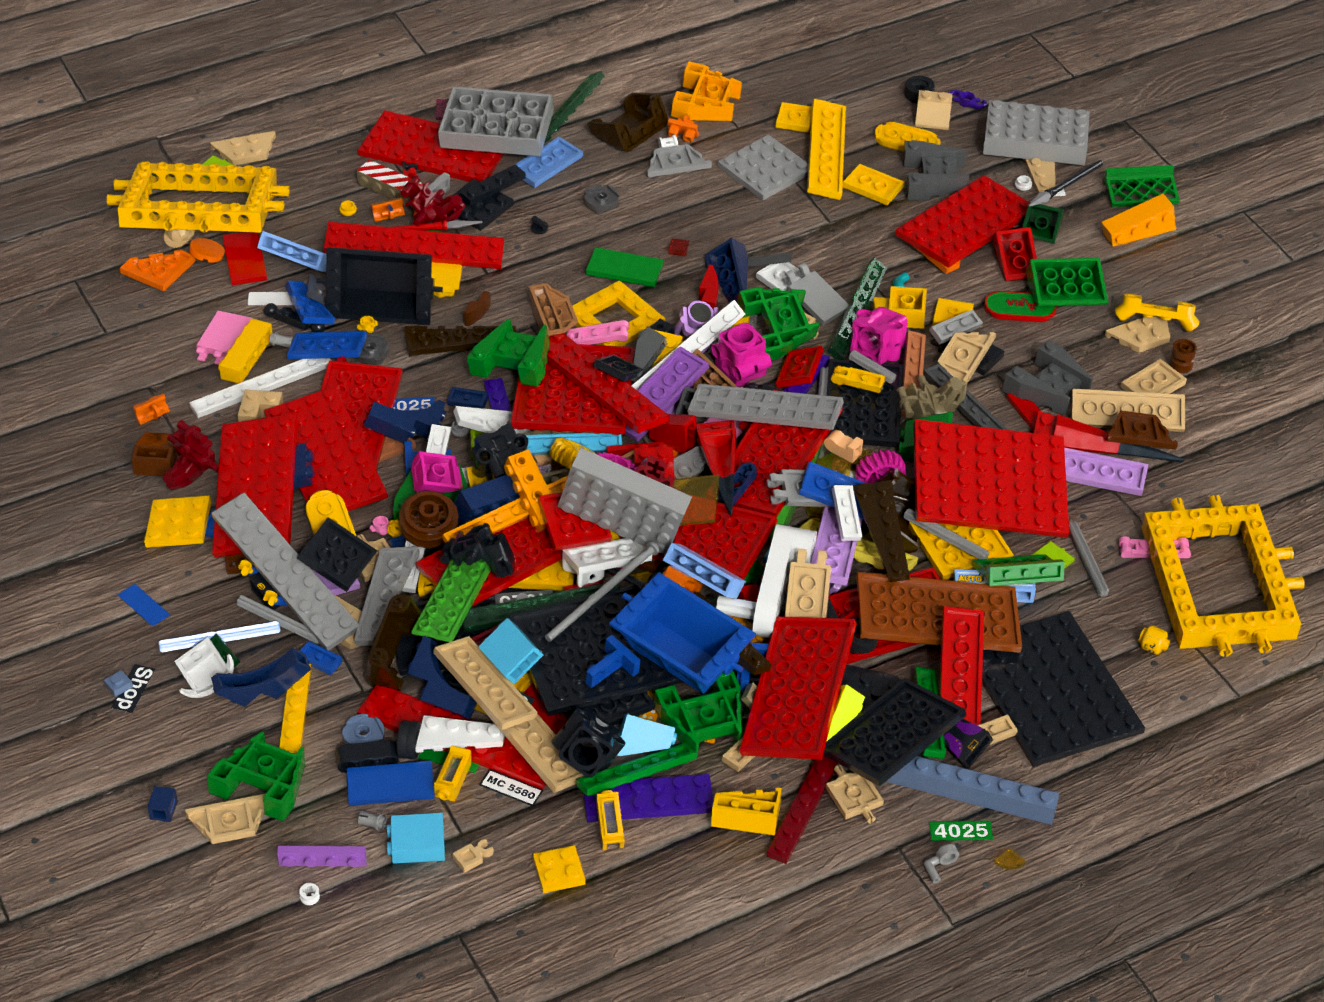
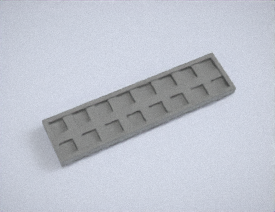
(766, 406)

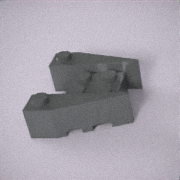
(938, 168)
(1053, 384)

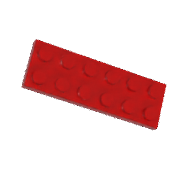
(962, 659)

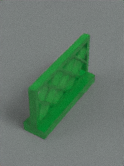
(1139, 176)
(1020, 569)

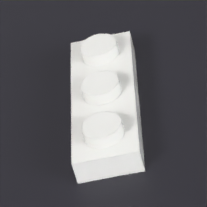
(846, 513)

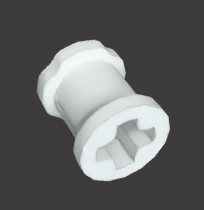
(664, 142)

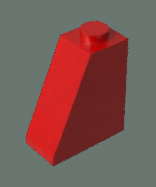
(677, 433)

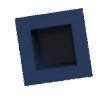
(162, 804)

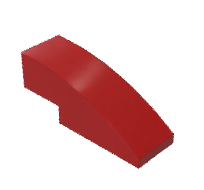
(709, 287)

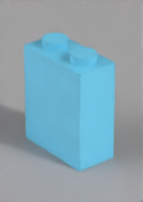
(510, 650)
(416, 838)

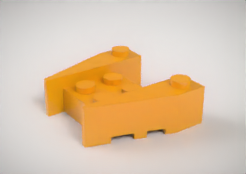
(709, 97)

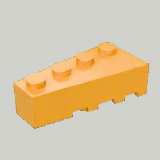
(1141, 221)

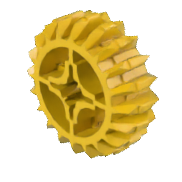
(565, 451)

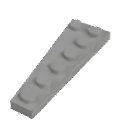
(387, 581)

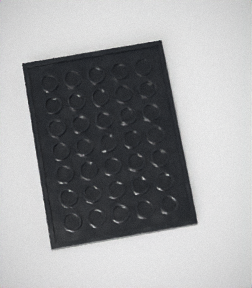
(565, 660)
(1058, 692)

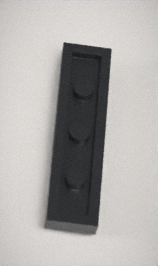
(492, 184)

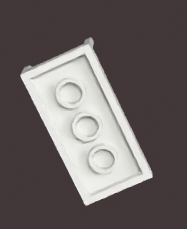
(599, 557)

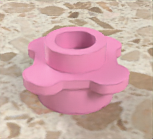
(380, 525)

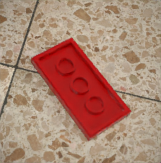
(244, 258)

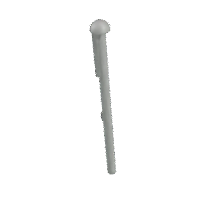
(651, 549)

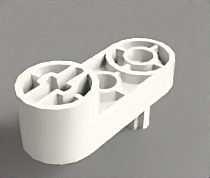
(769, 603)

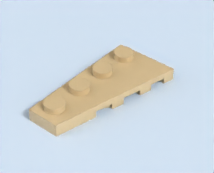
(1041, 173)

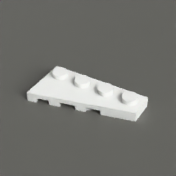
(483, 419)
(443, 732)

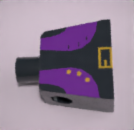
(967, 741)

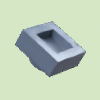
(118, 683)

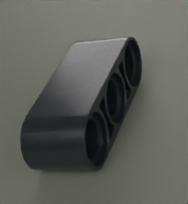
(366, 754)

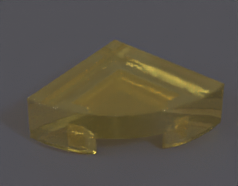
(1010, 860)

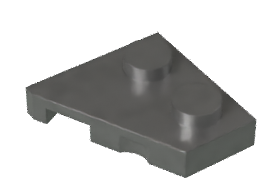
(315, 290)

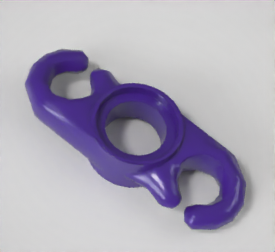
(972, 103)

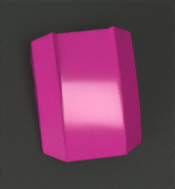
(436, 473)

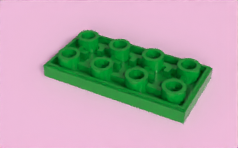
(625, 267)

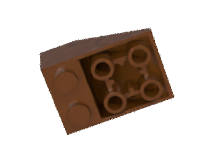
(153, 455)

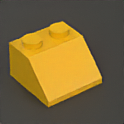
(910, 303)

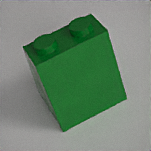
(907, 434)

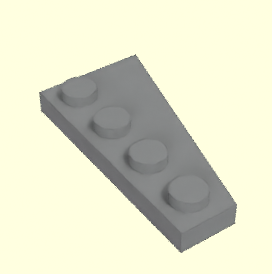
(689, 464)

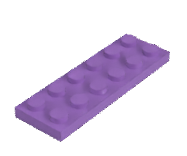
(668, 382)

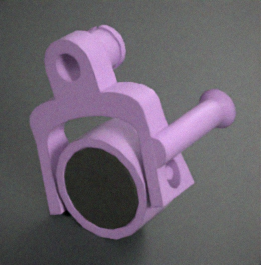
(694, 317)

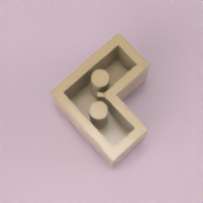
(255, 402)

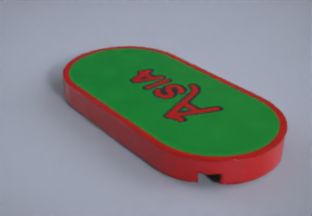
(1017, 307)

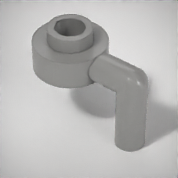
(945, 855)

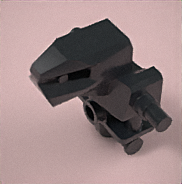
(478, 545)

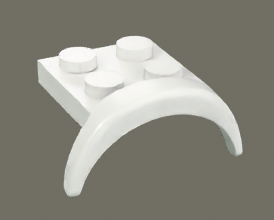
(200, 665)

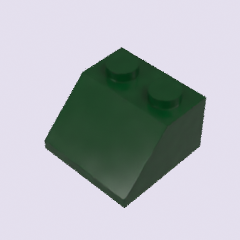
(1044, 222)

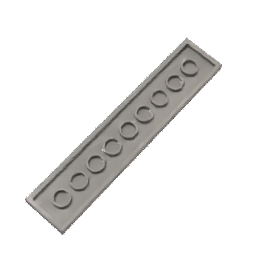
(284, 572)

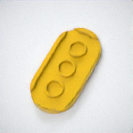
(894, 134)
(325, 505)

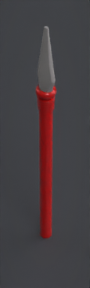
(439, 225)

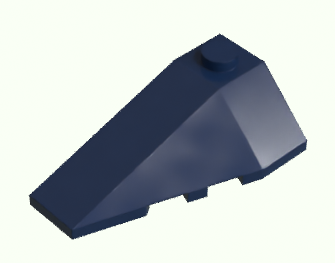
(731, 267)

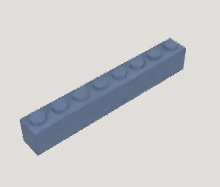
(978, 789)

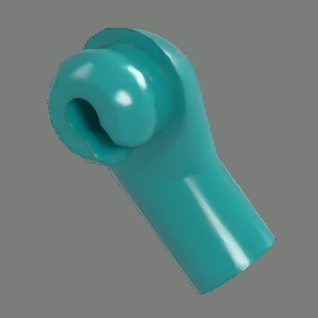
(898, 281)

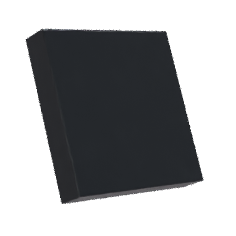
(618, 367)

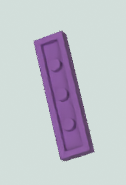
(322, 856)

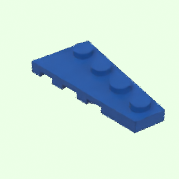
(307, 308)

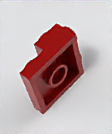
(661, 452)

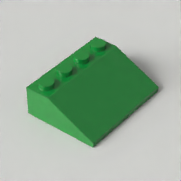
(1067, 282)

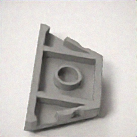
(676, 160)

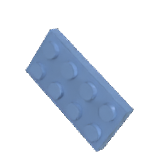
(553, 159)

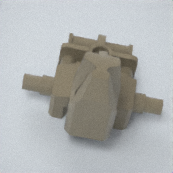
(929, 399)

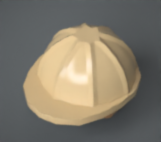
(177, 237)

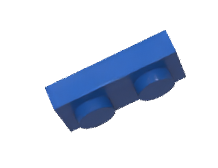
(321, 658)

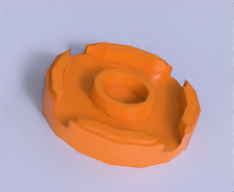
(206, 249)

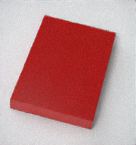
(799, 366)

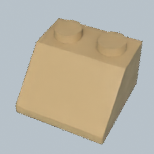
(933, 110)

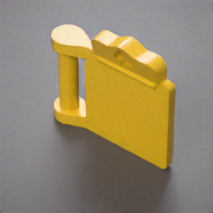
(446, 276)

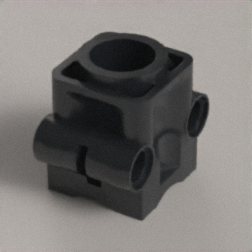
(493, 450)
(588, 727)

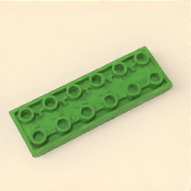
(451, 600)

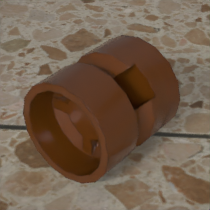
(1183, 355)

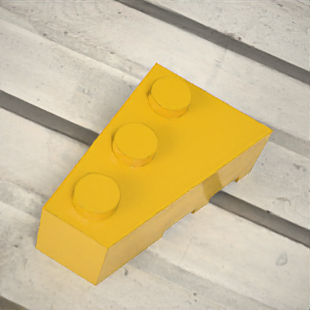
(747, 812)

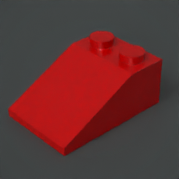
(1014, 251)

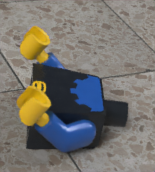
(261, 587)

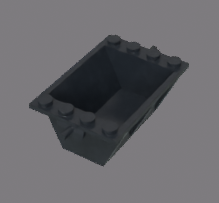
(379, 285)

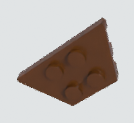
(1140, 430)

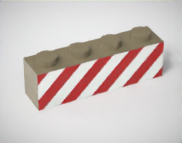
(383, 180)

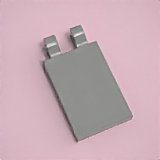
(820, 297)
(791, 483)

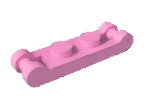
(600, 333)
(1141, 548)

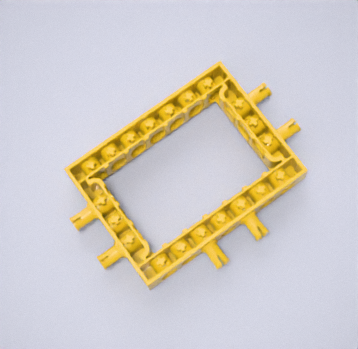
(137, 210)
(1226, 629)

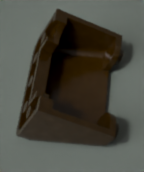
(641, 120)
(904, 498)
(397, 622)

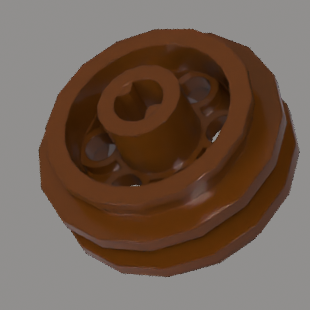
(431, 509)

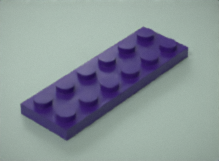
(659, 797)

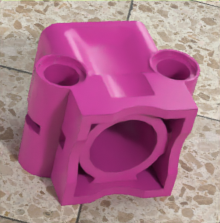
(879, 334)
(741, 354)

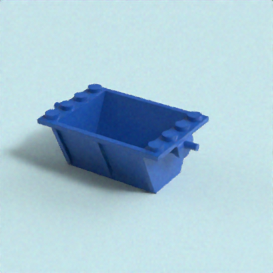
(682, 633)

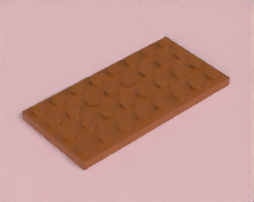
(914, 608)

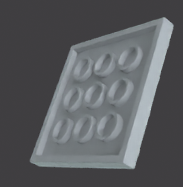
(765, 167)

